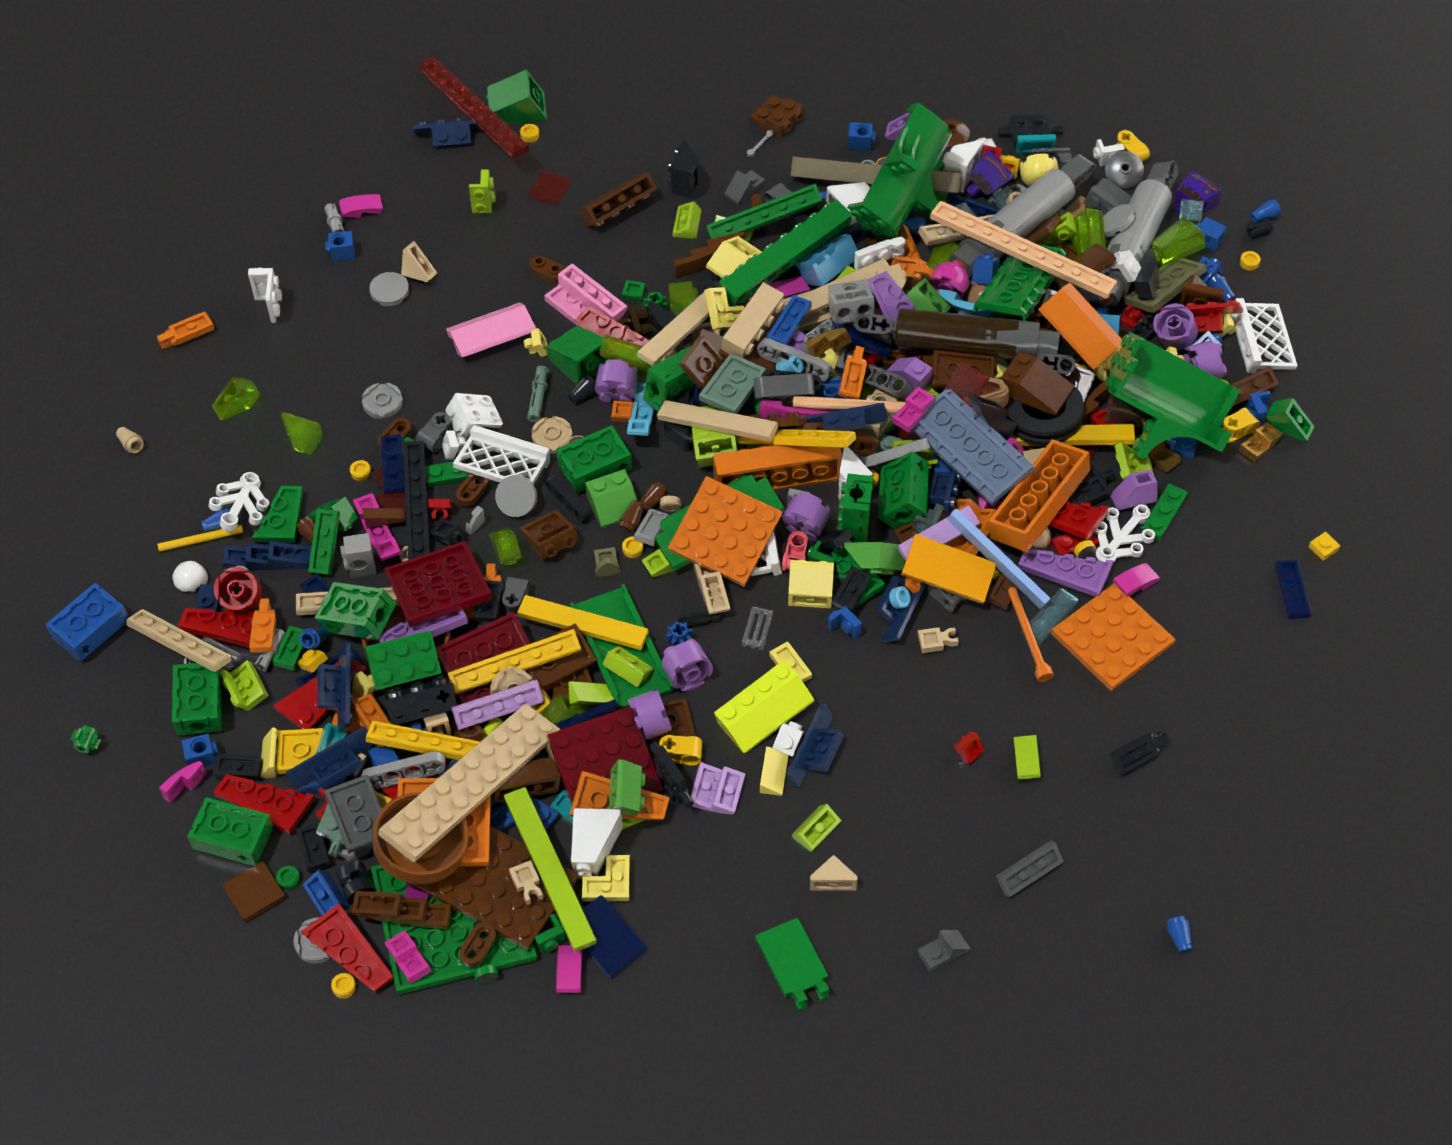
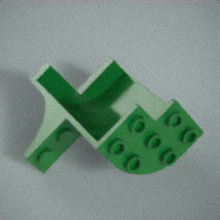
(904, 176)
(1171, 390)

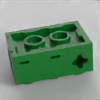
(667, 381)
(593, 457)
(903, 490)
(856, 506)
(355, 610)
(402, 660)
(196, 699)
(230, 831)

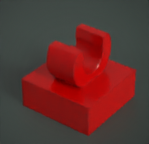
(1130, 317)
(440, 505)
(969, 747)

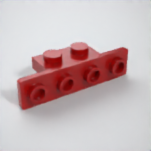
(1210, 315)

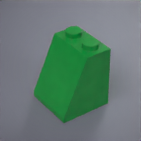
(517, 99)
(577, 353)

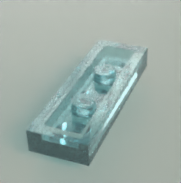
(1052, 614)

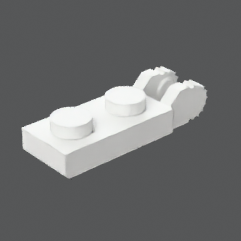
(885, 249)

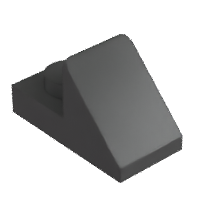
(743, 186)
(944, 949)

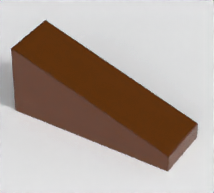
(382, 516)

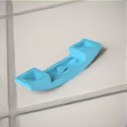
(959, 305)
(641, 414)

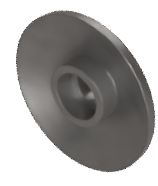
(1122, 178)

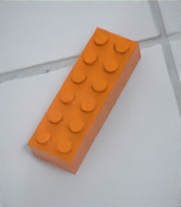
(781, 465)
(1039, 495)

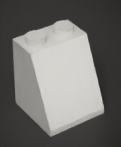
(847, 194)
(593, 838)

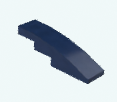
(271, 557)

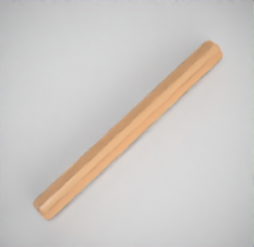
(839, 404)

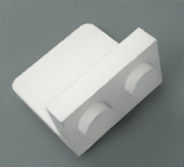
(265, 287)
(472, 410)

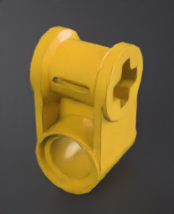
(1133, 144)
(1240, 424)
(683, 749)

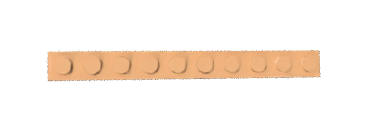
(1023, 249)

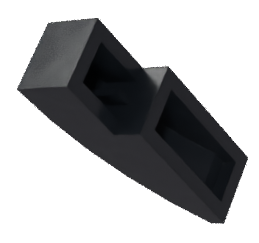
(1148, 276)
(661, 318)
(993, 414)

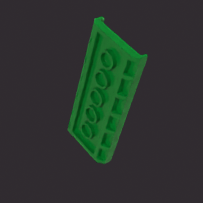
(1016, 287)
(620, 607)

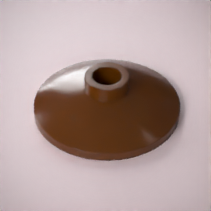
(959, 131)

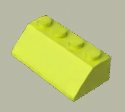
(764, 707)

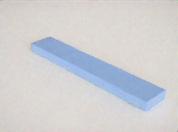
(995, 555)

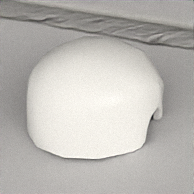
(189, 576)

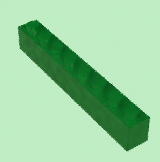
(785, 252)

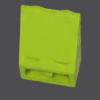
(711, 442)

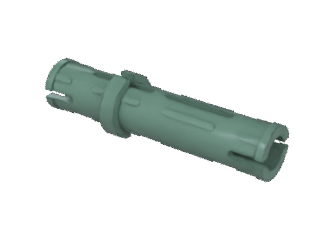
(539, 387)

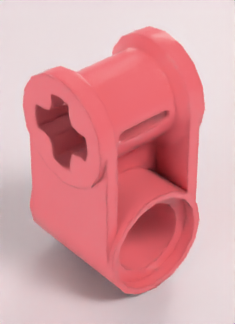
(793, 551)

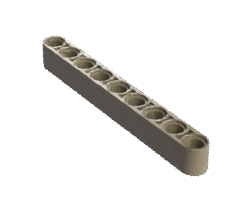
(862, 173)

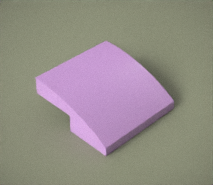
(716, 789)

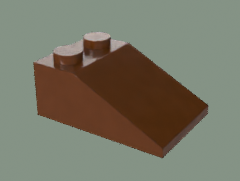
(1036, 384)

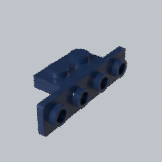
(447, 133)
(851, 418)
(944, 490)
(897, 617)
(334, 686)
(816, 748)
(331, 763)

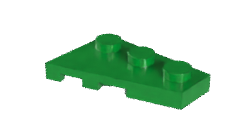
(282, 518)
(843, 564)

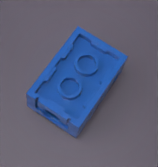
(87, 622)

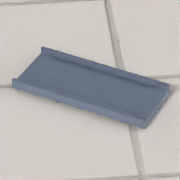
(972, 447)

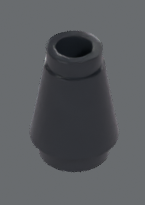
(582, 389)

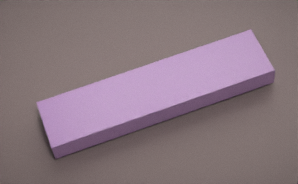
(941, 532)
(497, 704)

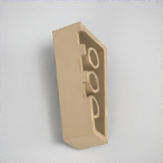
(753, 321)

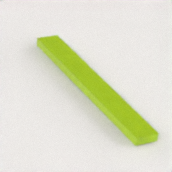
(550, 870)

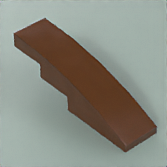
(700, 257)
(400, 910)

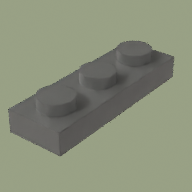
(1029, 868)

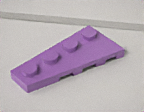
(889, 296)
(1076, 573)
(437, 626)

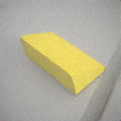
(269, 755)
(773, 772)

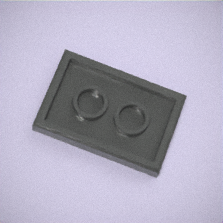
(355, 811)

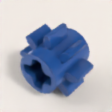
(678, 633)

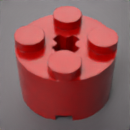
(230, 581)

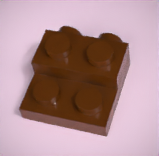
(777, 115)
(550, 534)

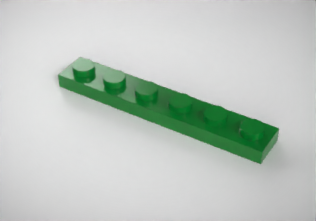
(767, 212)

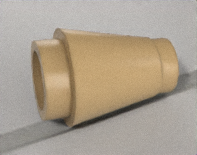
(131, 441)

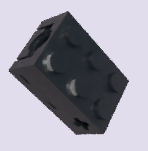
(419, 699)

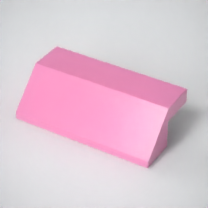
(578, 291)
(491, 329)

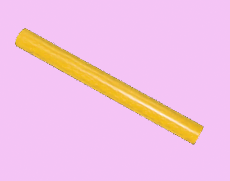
(198, 538)

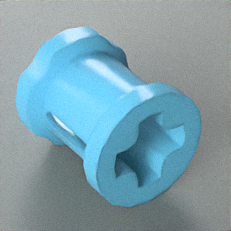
(794, 364)

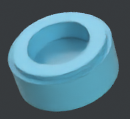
(899, 597)

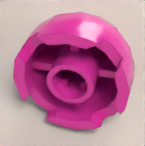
(950, 277)

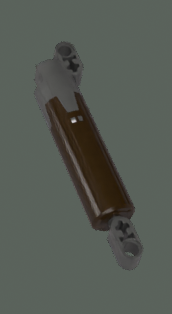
(969, 335)

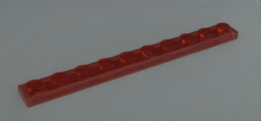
(474, 107)

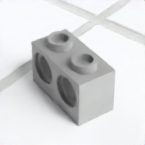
(852, 304)

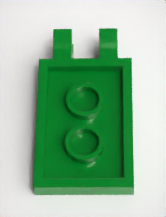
(793, 961)

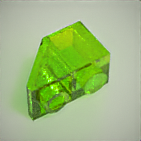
(681, 296)

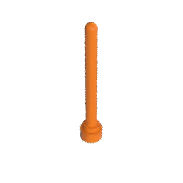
(1043, 671)

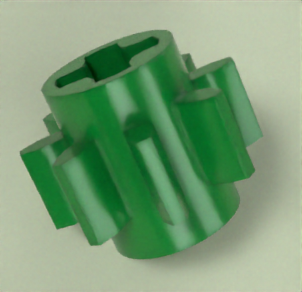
(657, 298)
(85, 739)

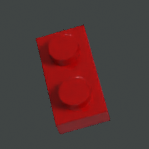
(1066, 543)

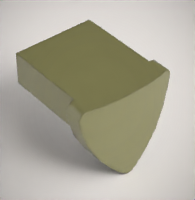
(606, 562)

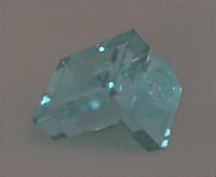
(999, 196)
(1191, 210)
(931, 518)

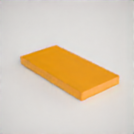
(948, 569)

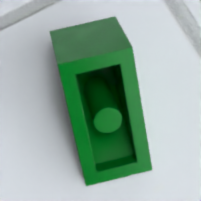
(1290, 419)
(347, 514)

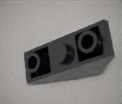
(676, 432)

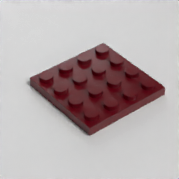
(437, 584)
(481, 644)
(597, 747)

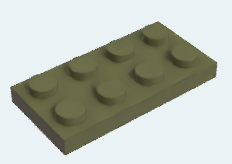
(1170, 284)

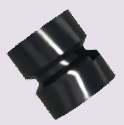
(354, 878)

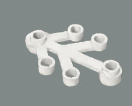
(248, 483)
(1123, 537)

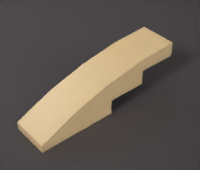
(712, 590)

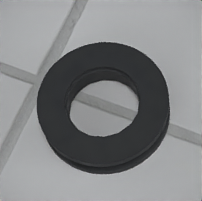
(1043, 431)

